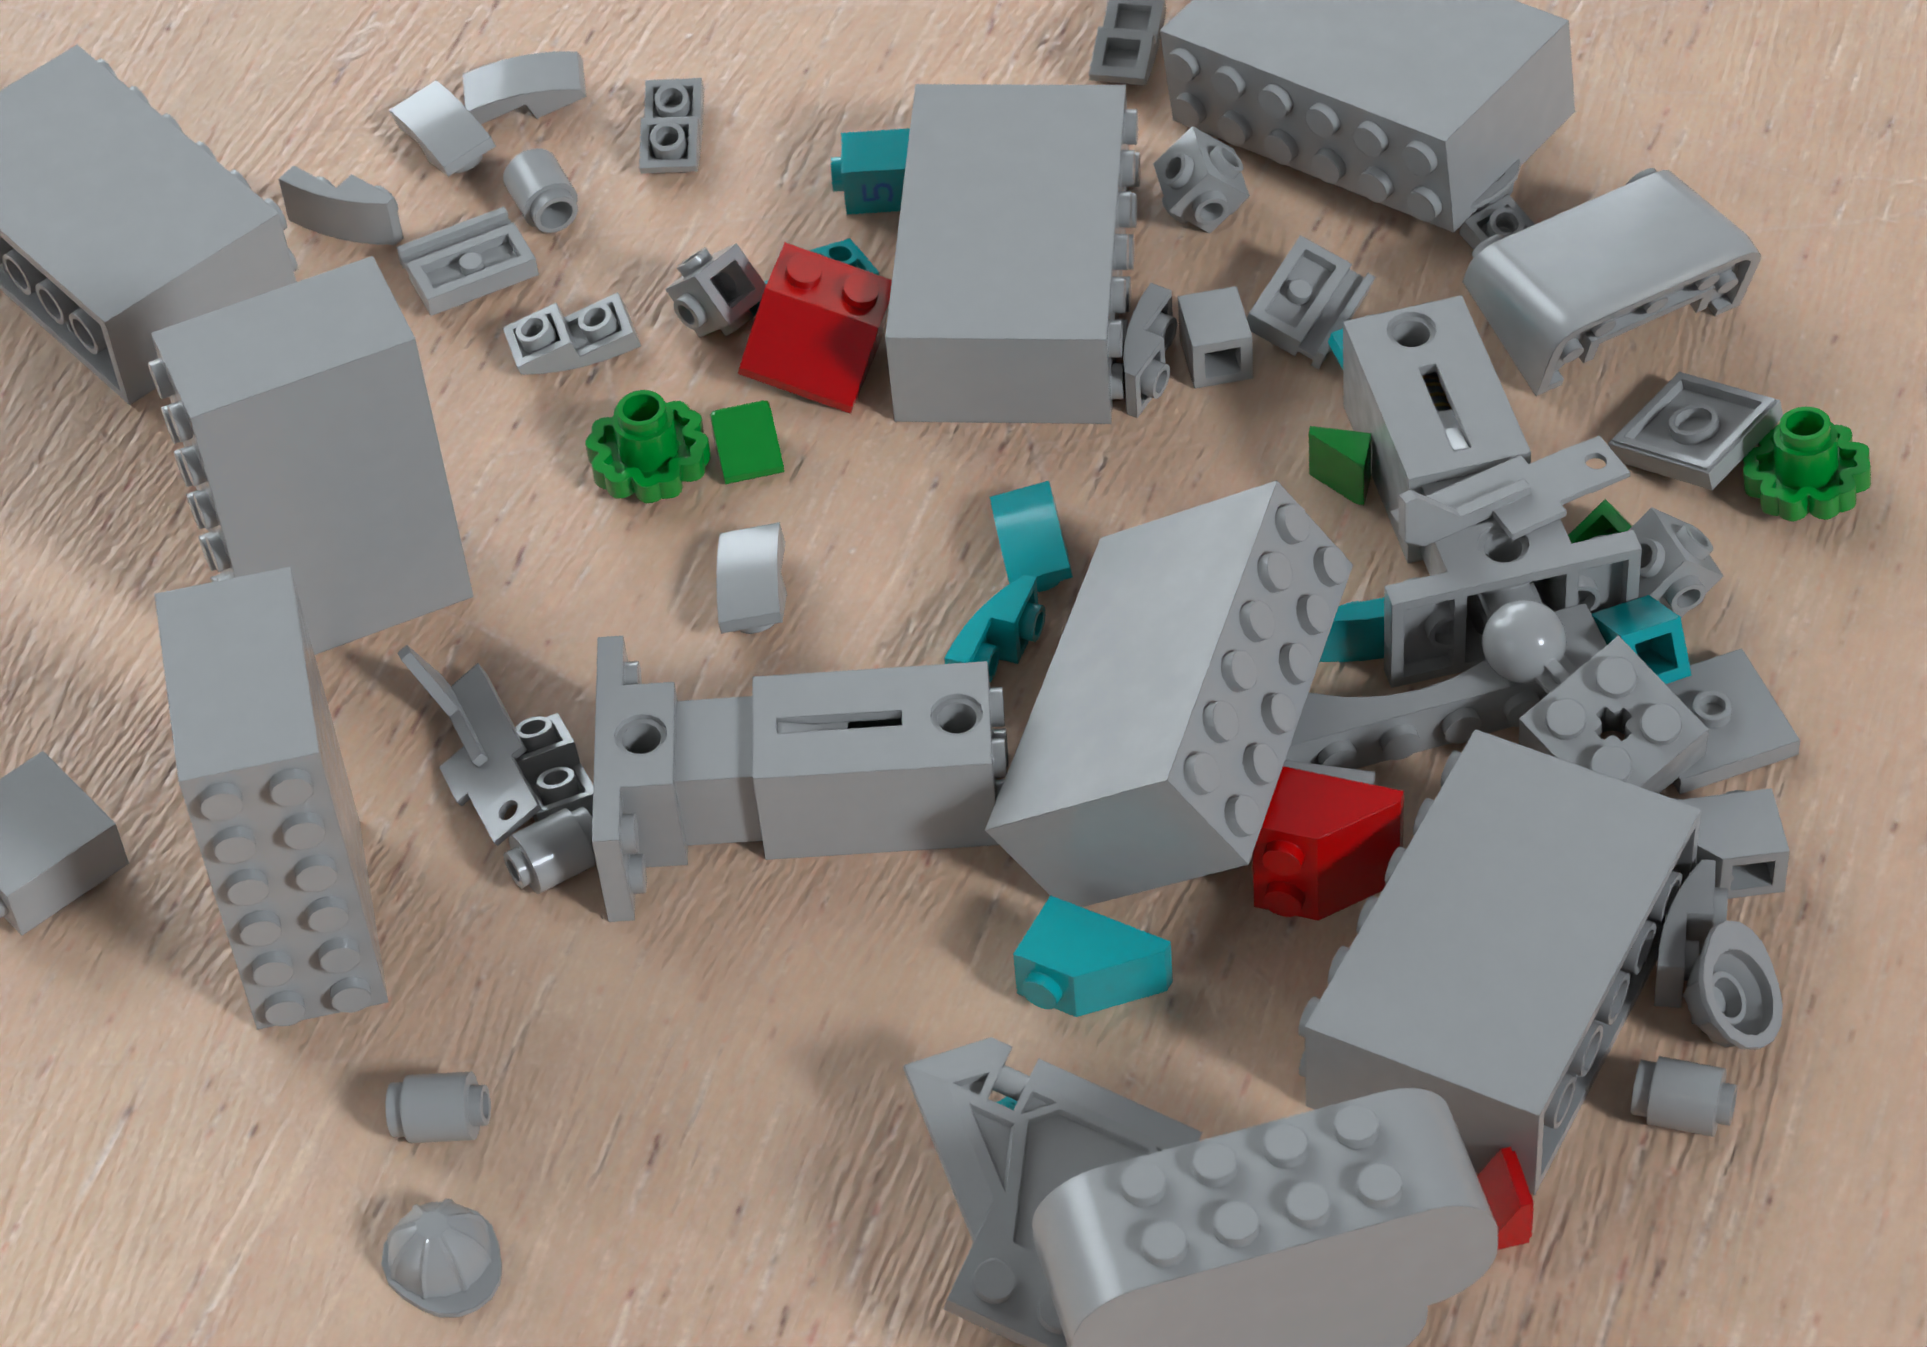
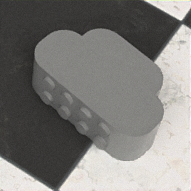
(1273, 1233)

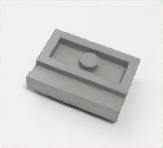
(467, 261)
(1308, 301)

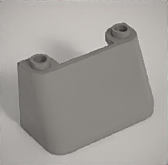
(1607, 271)

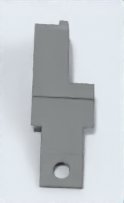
(1512, 493)
(487, 762)

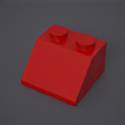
(817, 328)
(1324, 844)

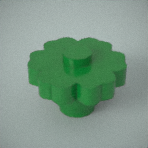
(648, 448)
(1807, 467)

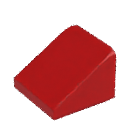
(1508, 1198)

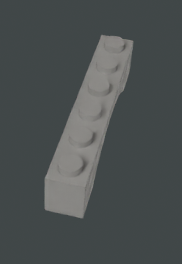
(1395, 726)

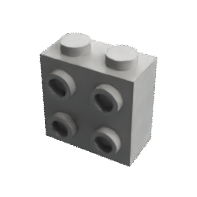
(50, 843)

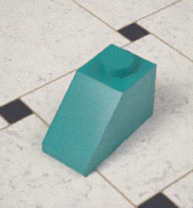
(1088, 961)

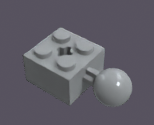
(1607, 693)

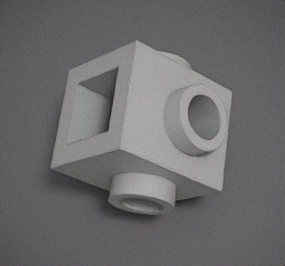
(1201, 180)
(716, 291)
(1674, 561)

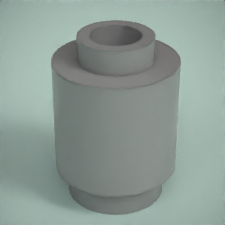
(541, 190)
(551, 850)
(1683, 1095)
(437, 1107)

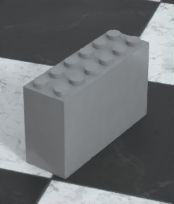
(1376, 94)
(121, 220)
(1013, 254)
(316, 451)
(1172, 699)
(270, 797)
(1503, 948)

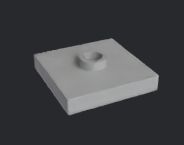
(1696, 430)
(1741, 718)

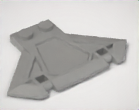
(1011, 1160)

